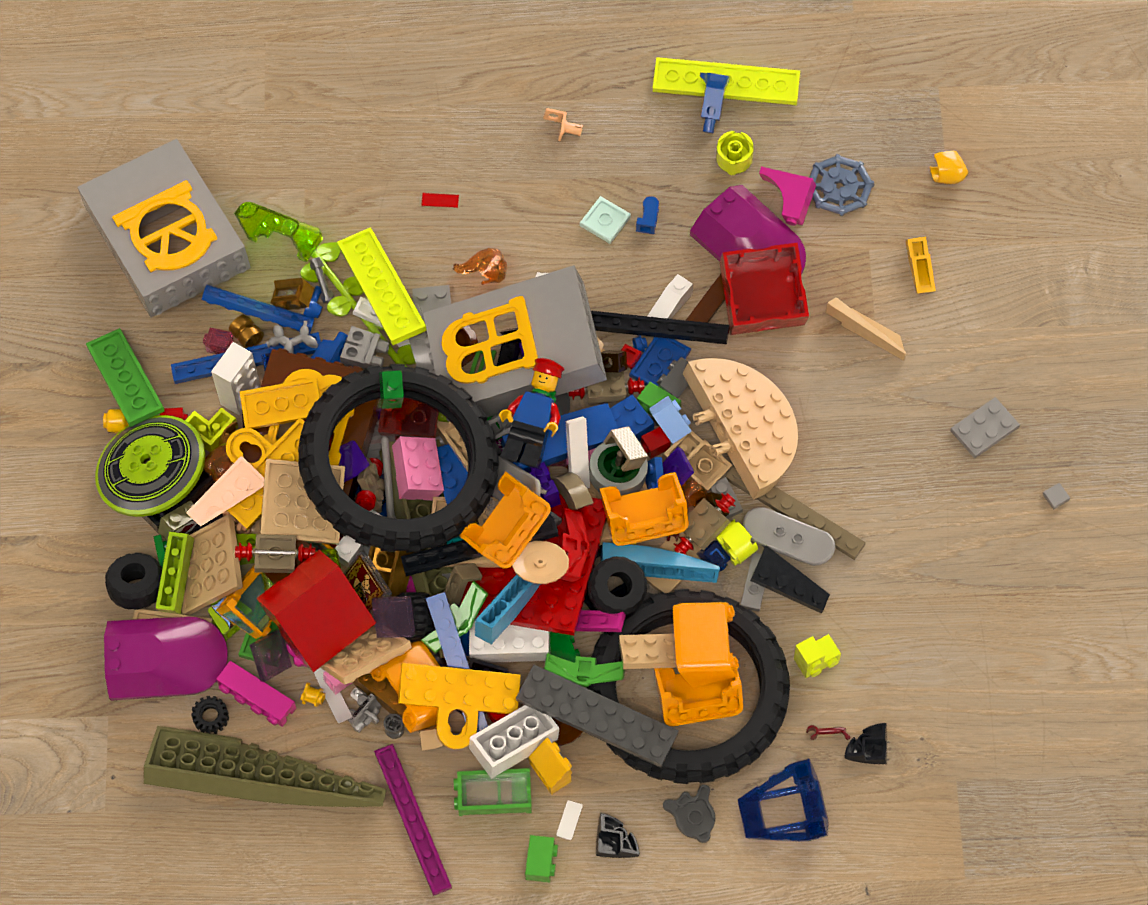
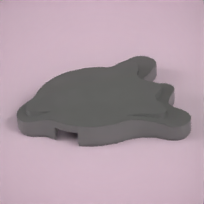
(693, 814)

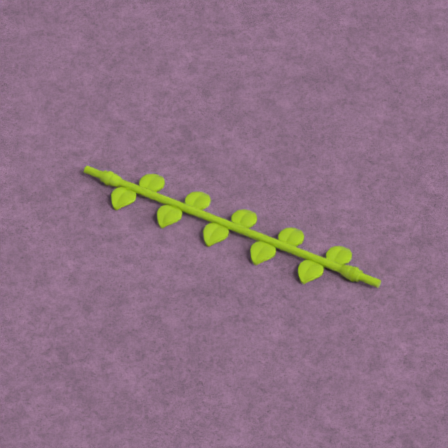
(342, 305)

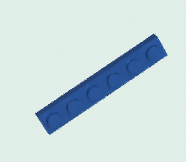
(256, 308)

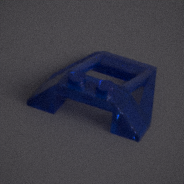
(812, 798)

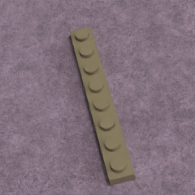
(789, 506)

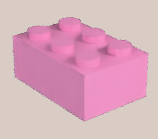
(417, 468)

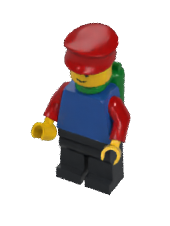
(533, 416)

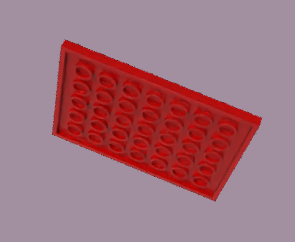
(555, 604)

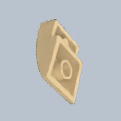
(705, 466)

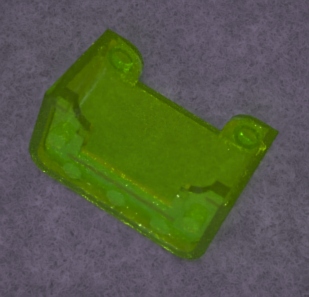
(261, 221)

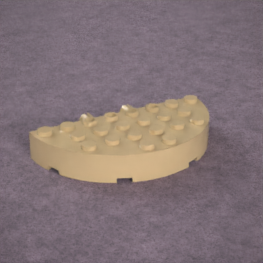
(748, 417)

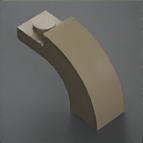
(573, 490)

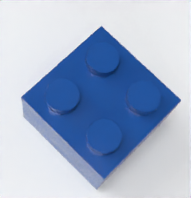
(632, 414)

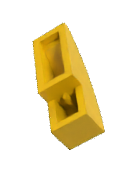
(920, 265)

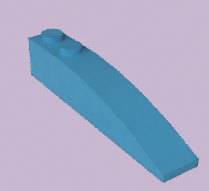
(663, 563)
(504, 609)

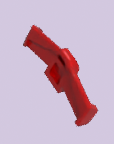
(574, 543)

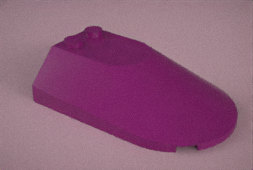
(741, 222)
(162, 657)

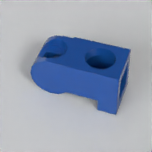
(650, 215)

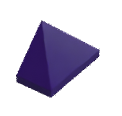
(352, 459)

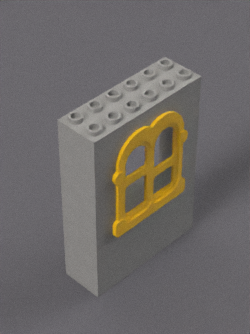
(551, 323)

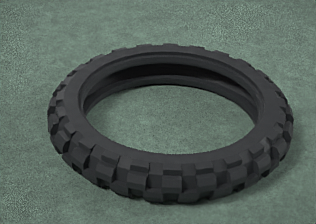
(386, 532)
(762, 727)

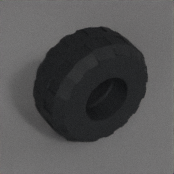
(127, 569)
(629, 573)

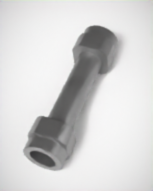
(316, 265)

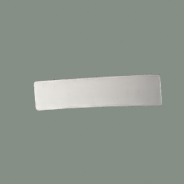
(334, 701)

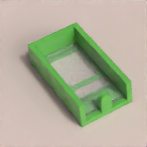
(502, 794)

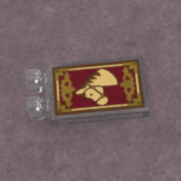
(364, 571)

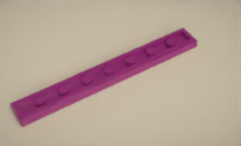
(413, 820)

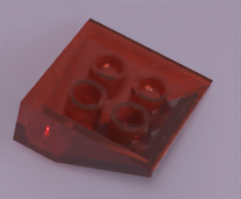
(410, 420)

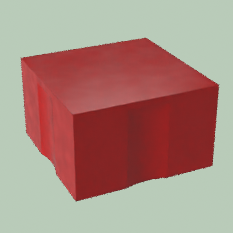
(764, 288)
(316, 610)

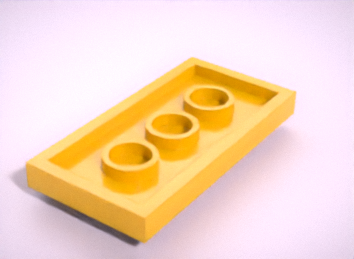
(278, 403)

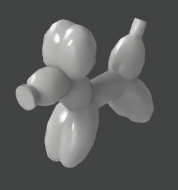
(289, 343)

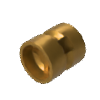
(245, 331)

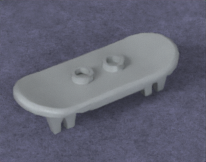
(518, 473)
(789, 536)

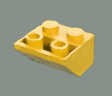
(550, 766)

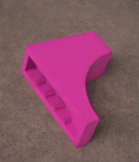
(796, 193)

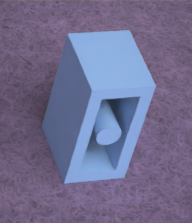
(670, 419)

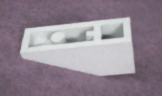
(672, 298)

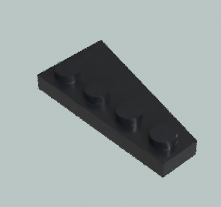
(783, 578)

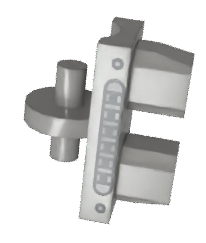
(365, 713)

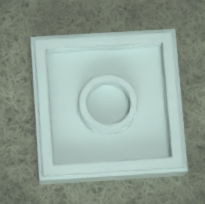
(605, 220)

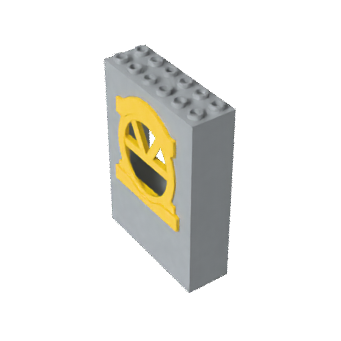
(145, 192)

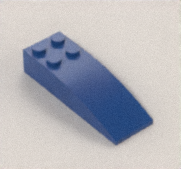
(599, 424)

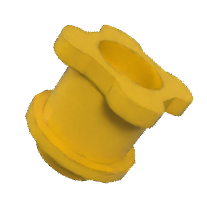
(312, 695)

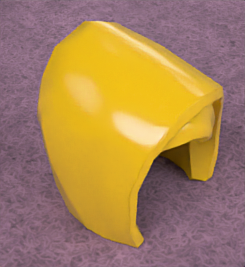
(949, 169)

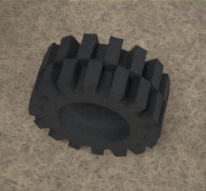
(201, 707)

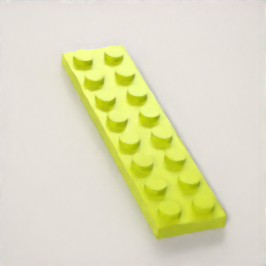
(745, 82)
(382, 286)

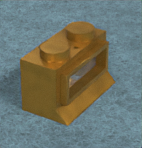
(292, 293)

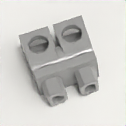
(362, 349)

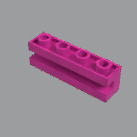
(256, 694)

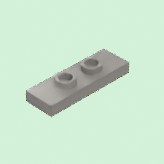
(752, 592)

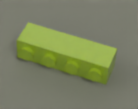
(174, 573)

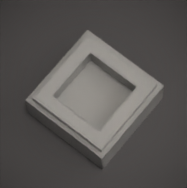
(1056, 496)

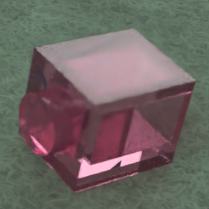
(217, 341)

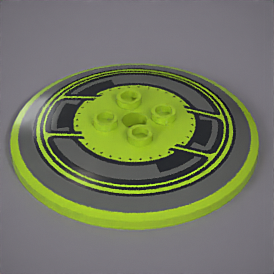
(164, 480)

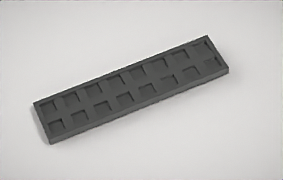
(597, 715)

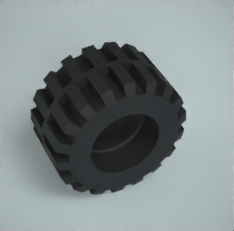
(421, 614)

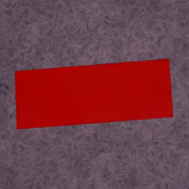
(440, 200)

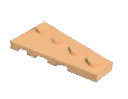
(231, 488)

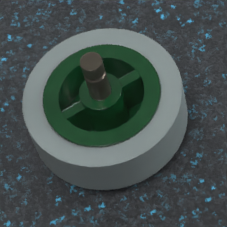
(606, 470)

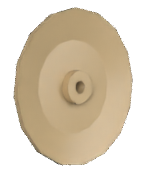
(541, 562)

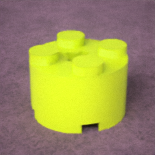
(734, 152)
(736, 542)

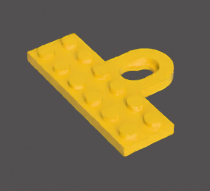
(286, 449)
(458, 690)

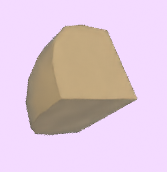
(429, 738)

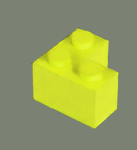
(213, 429)
(816, 655)

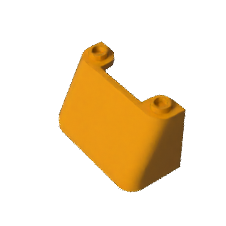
(647, 512)
(509, 524)
(703, 642)
(689, 705)
(414, 716)

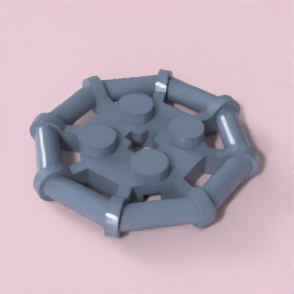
(847, 178)

